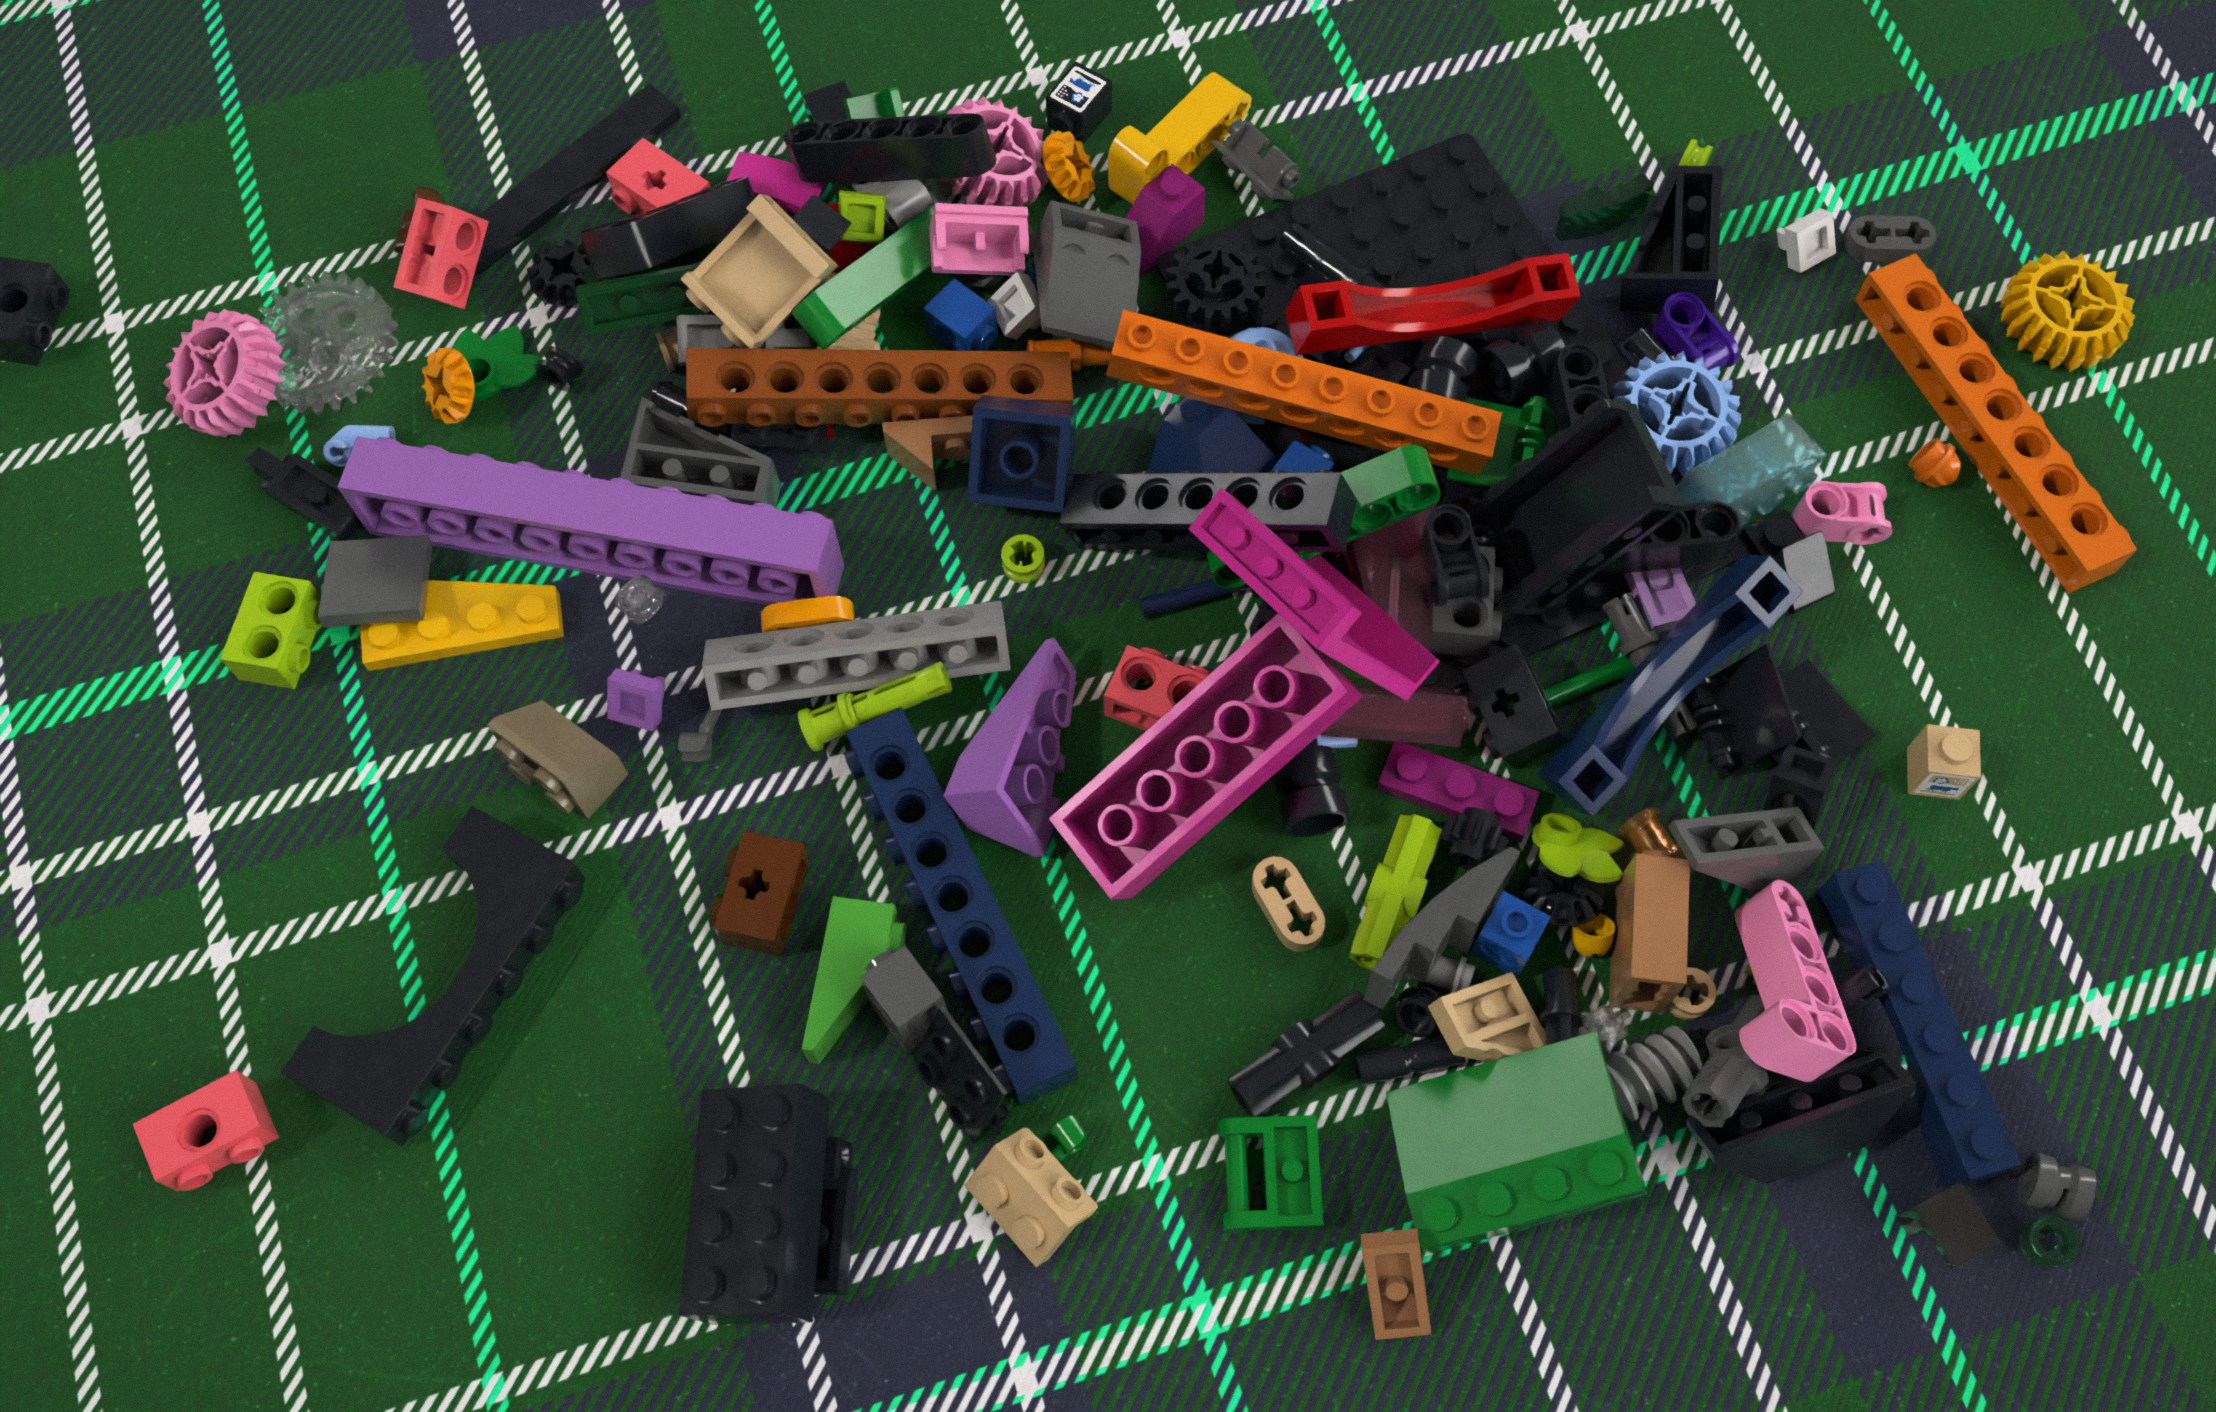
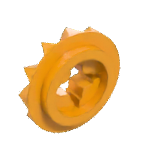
(1068, 166)
(448, 385)

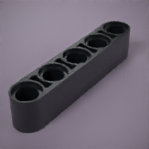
(891, 148)

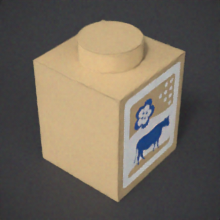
(1943, 762)

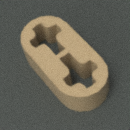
(1298, 898)

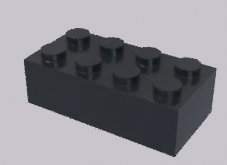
(755, 1206)

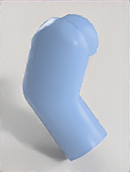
(341, 444)

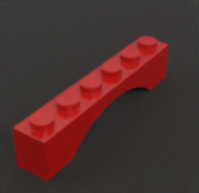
(1357, 315)

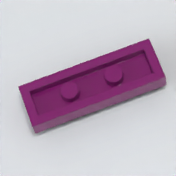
(1453, 786)

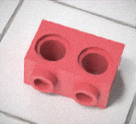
(441, 253)
(1147, 706)

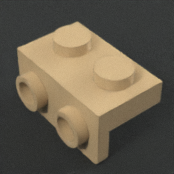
(1030, 1195)

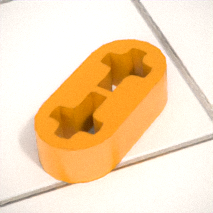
(806, 613)

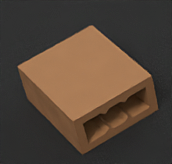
(1650, 932)

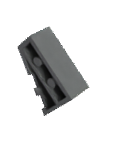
(685, 457)

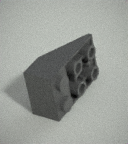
(1085, 272)

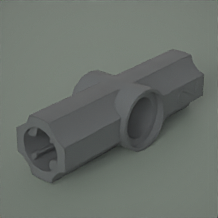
(1727, 1072)

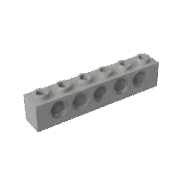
(853, 654)

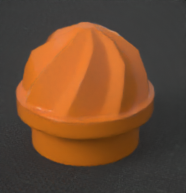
(1936, 464)

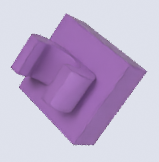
(635, 699)

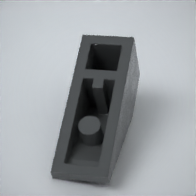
(1749, 846)

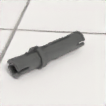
(1637, 644)

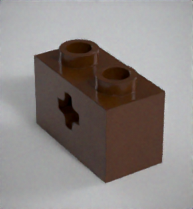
(767, 919)

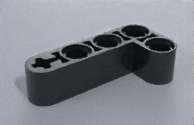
(667, 230)

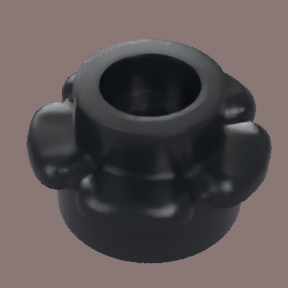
(1411, 1017)

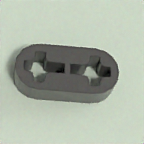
(1888, 238)

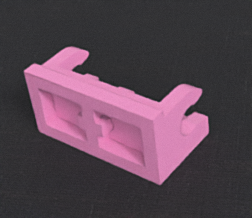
(978, 239)

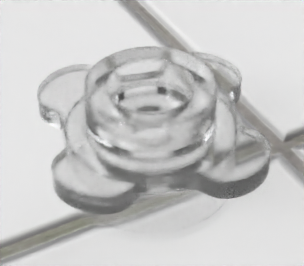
(1606, 1023)

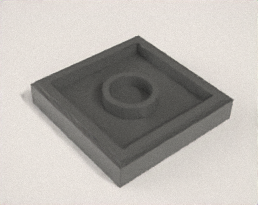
(375, 581)

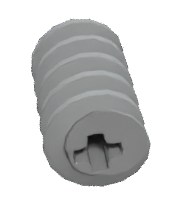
(1653, 1070)

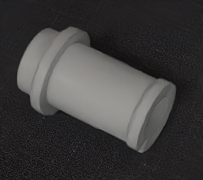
(1449, 974)

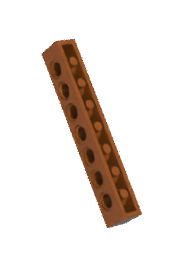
(856, 374)

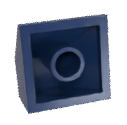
(1207, 440)

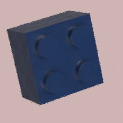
(1021, 453)

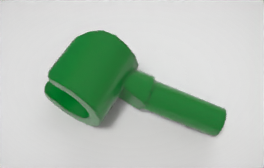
(1069, 1136)

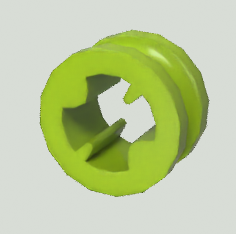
(1696, 155)
(1026, 544)

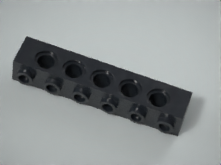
(1157, 509)

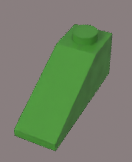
(852, 939)

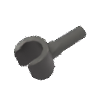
(698, 745)

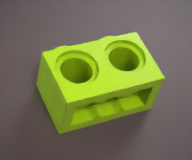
(263, 628)

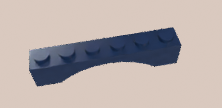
(1721, 622)
(1952, 1098)

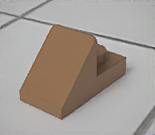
(920, 442)
(1396, 1284)

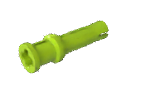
(854, 710)

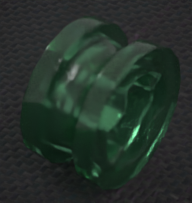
(2051, 1259)

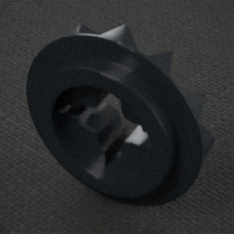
(544, 280)
(1565, 909)

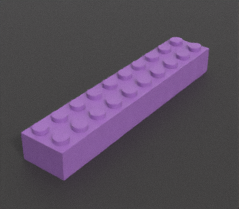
(592, 523)

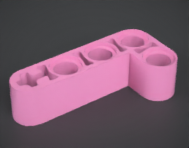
(1803, 1016)

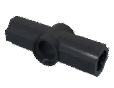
(1305, 1054)

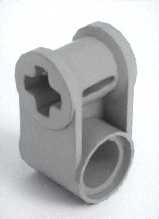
(903, 199)

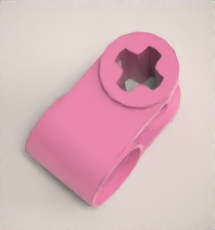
(1848, 512)

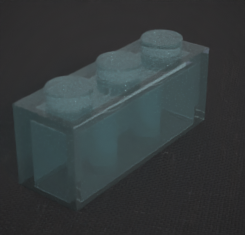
(1756, 470)

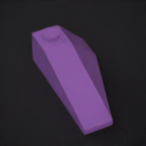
(1011, 763)

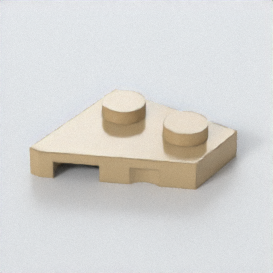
(1488, 1020)

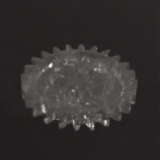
(330, 340)

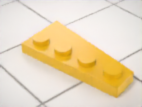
(463, 621)

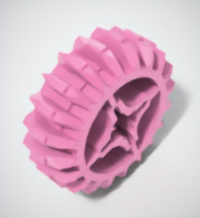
(1019, 155)
(224, 373)

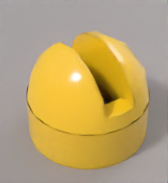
(1601, 937)

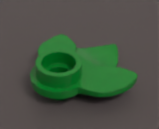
(498, 360)

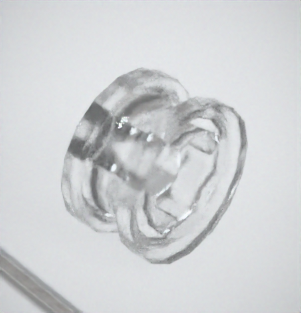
(640, 599)

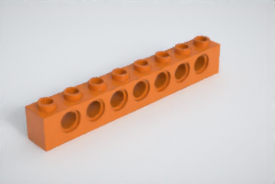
(1301, 392)
(1995, 424)

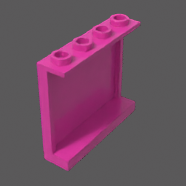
(1314, 598)

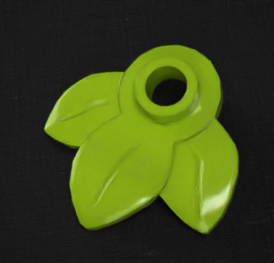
(1574, 850)

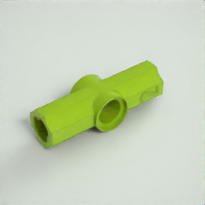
(1395, 888)

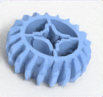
(1705, 427)

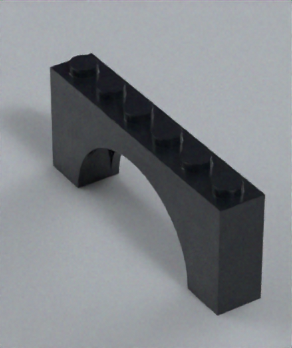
(399, 1073)

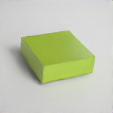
(865, 213)

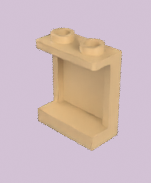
(758, 274)

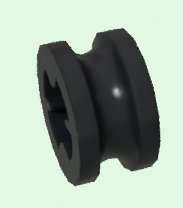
(558, 368)

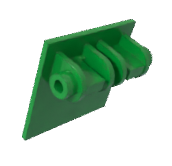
(1519, 437)

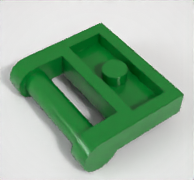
(1289, 1168)

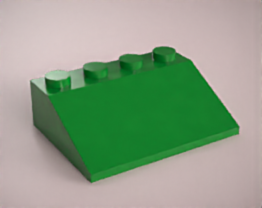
(1513, 1144)

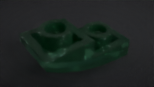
(1600, 212)

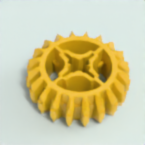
(2067, 311)

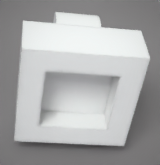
(1808, 240)
(1016, 306)

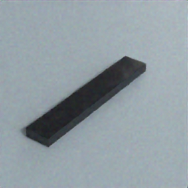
(572, 172)

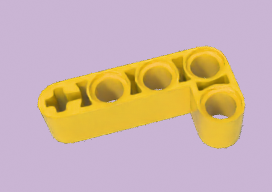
(1178, 138)

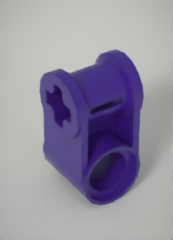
(1697, 335)

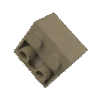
(557, 756)

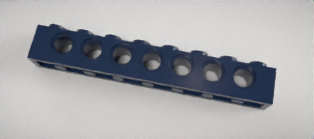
(892, 743)

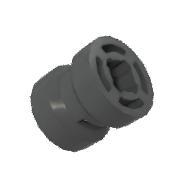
(2060, 1187)

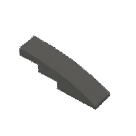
(1449, 918)

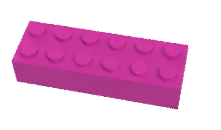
(1204, 758)

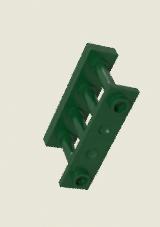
(641, 296)

